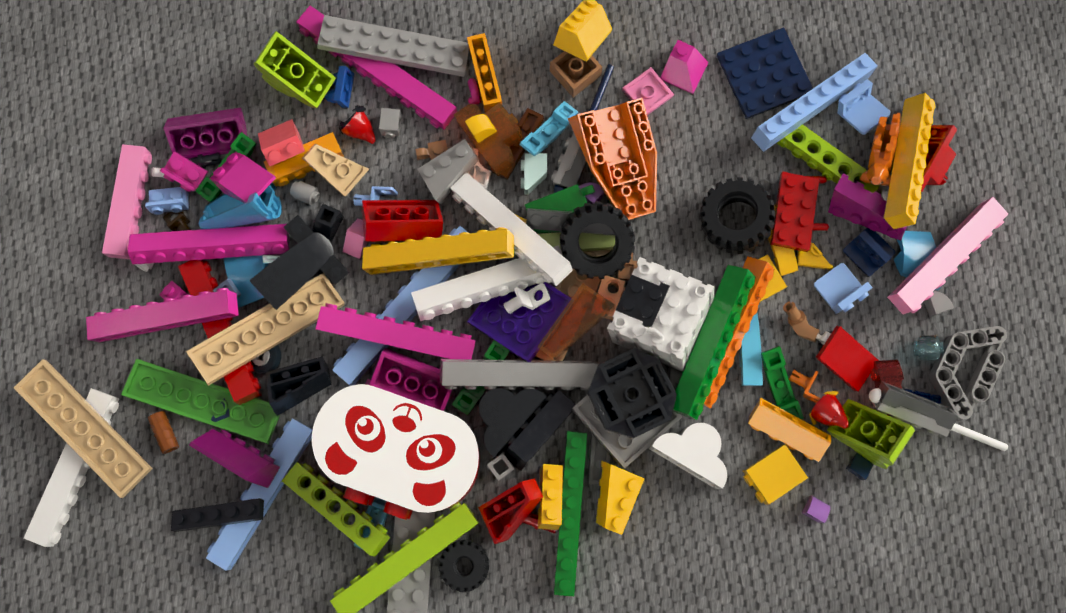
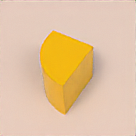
(480, 127)

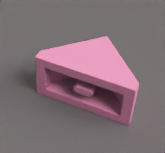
(355, 239)

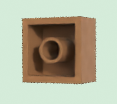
(574, 72)

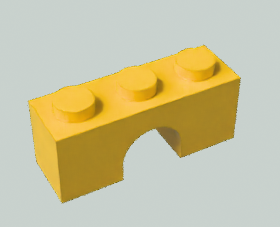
(551, 504)

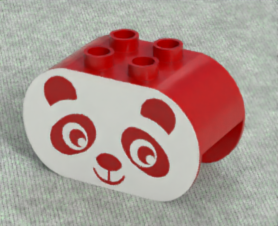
(395, 451)

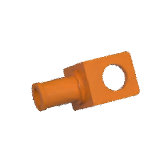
(806, 383)

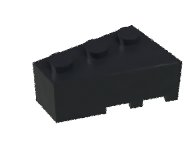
(296, 383)

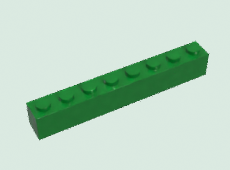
(713, 341)
(571, 513)

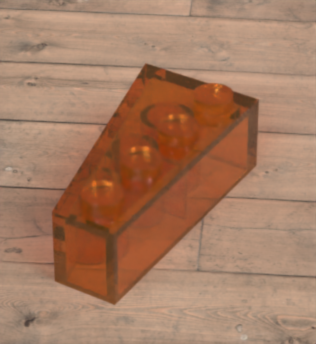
(577, 319)

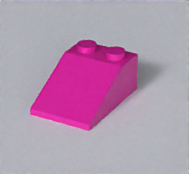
(241, 177)

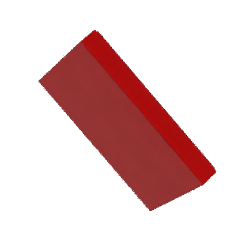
(847, 358)

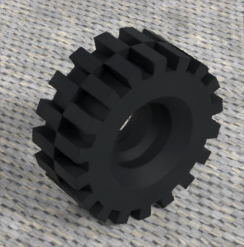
(449, 571)

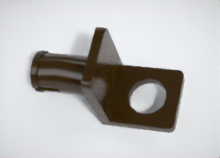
(178, 223)

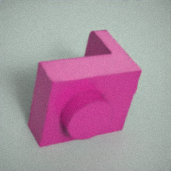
(172, 290)

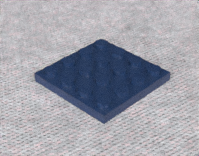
(764, 73)

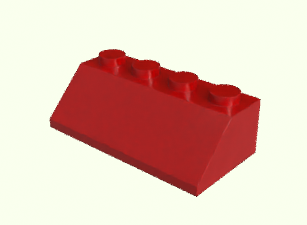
(401, 220)

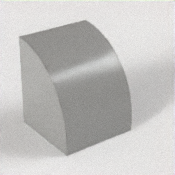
(938, 304)
(500, 466)

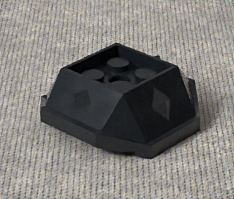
(652, 388)

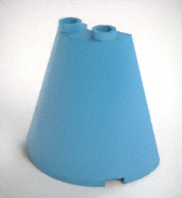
(230, 212)

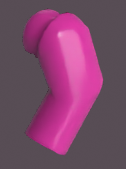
(474, 90)

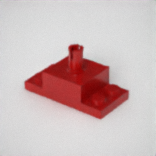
(939, 155)

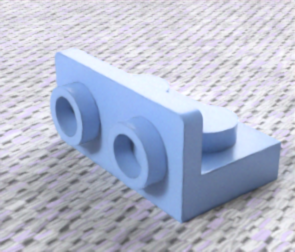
(167, 200)

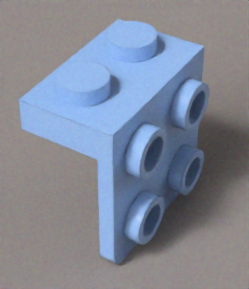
(861, 108)
(841, 288)

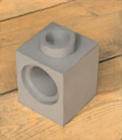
(390, 122)

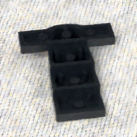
(297, 265)

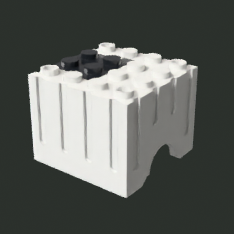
(668, 304)

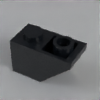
(327, 221)

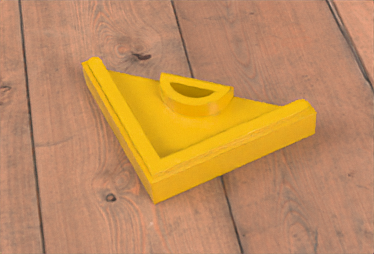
(813, 259)

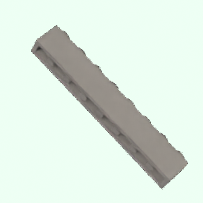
(516, 373)

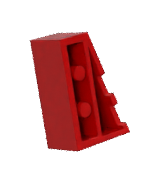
(510, 509)

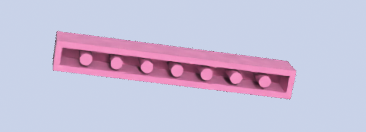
(947, 256)

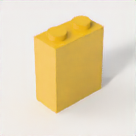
(774, 475)

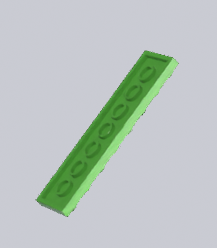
(199, 401)

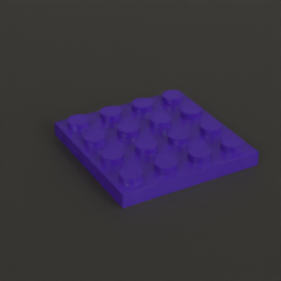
(524, 327)

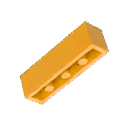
(484, 71)
(295, 166)
(789, 430)

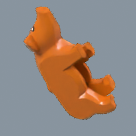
(882, 152)

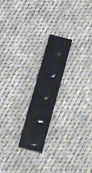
(217, 515)

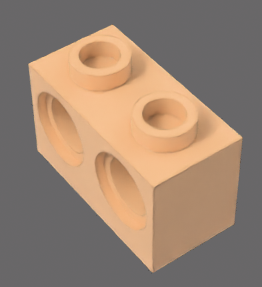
(612, 297)

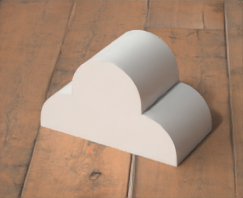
(694, 452)

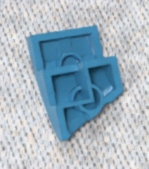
(915, 249)
(241, 271)

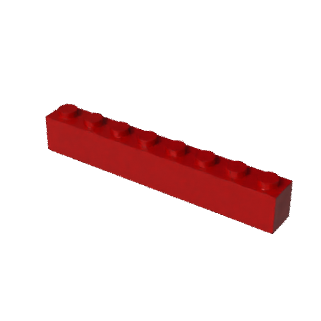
(240, 381)

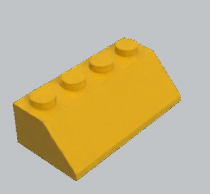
(583, 30)

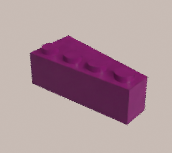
(862, 207)

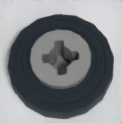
(270, 361)

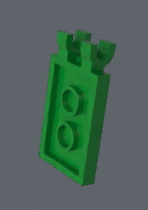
(563, 200)

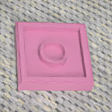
(650, 88)

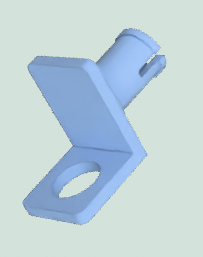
(375, 194)

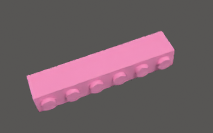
(126, 200)

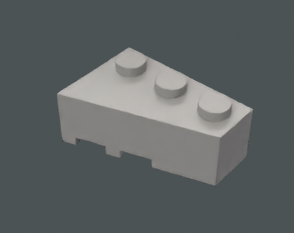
(447, 169)

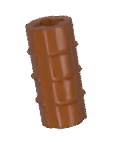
(163, 432)

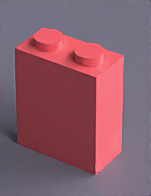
(280, 142)

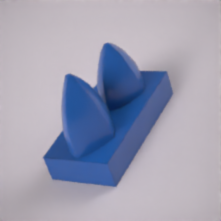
(342, 92)

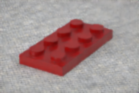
(795, 211)

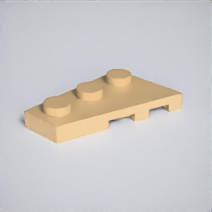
(335, 169)

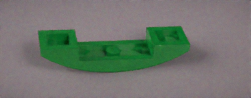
(242, 145)
(778, 381)
(469, 398)

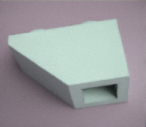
(534, 171)

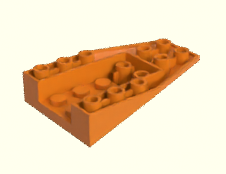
(620, 155)

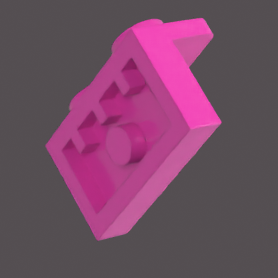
(184, 171)

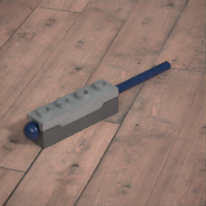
(573, 161)

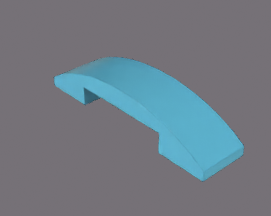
(549, 130)

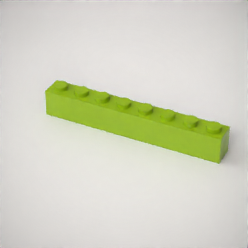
(405, 561)

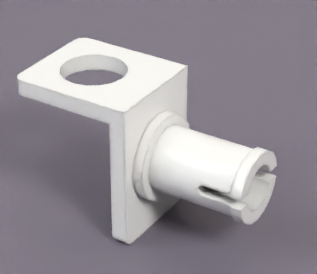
(527, 299)

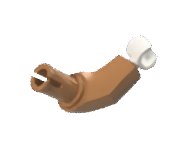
(799, 323)

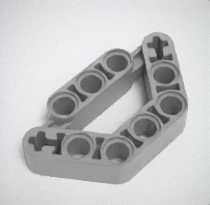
(967, 400)

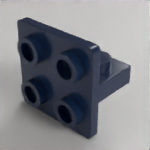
(869, 251)

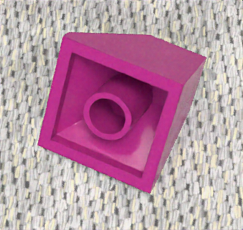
(684, 67)

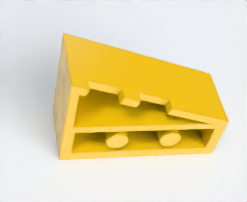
(617, 497)

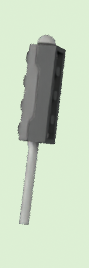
(923, 413)

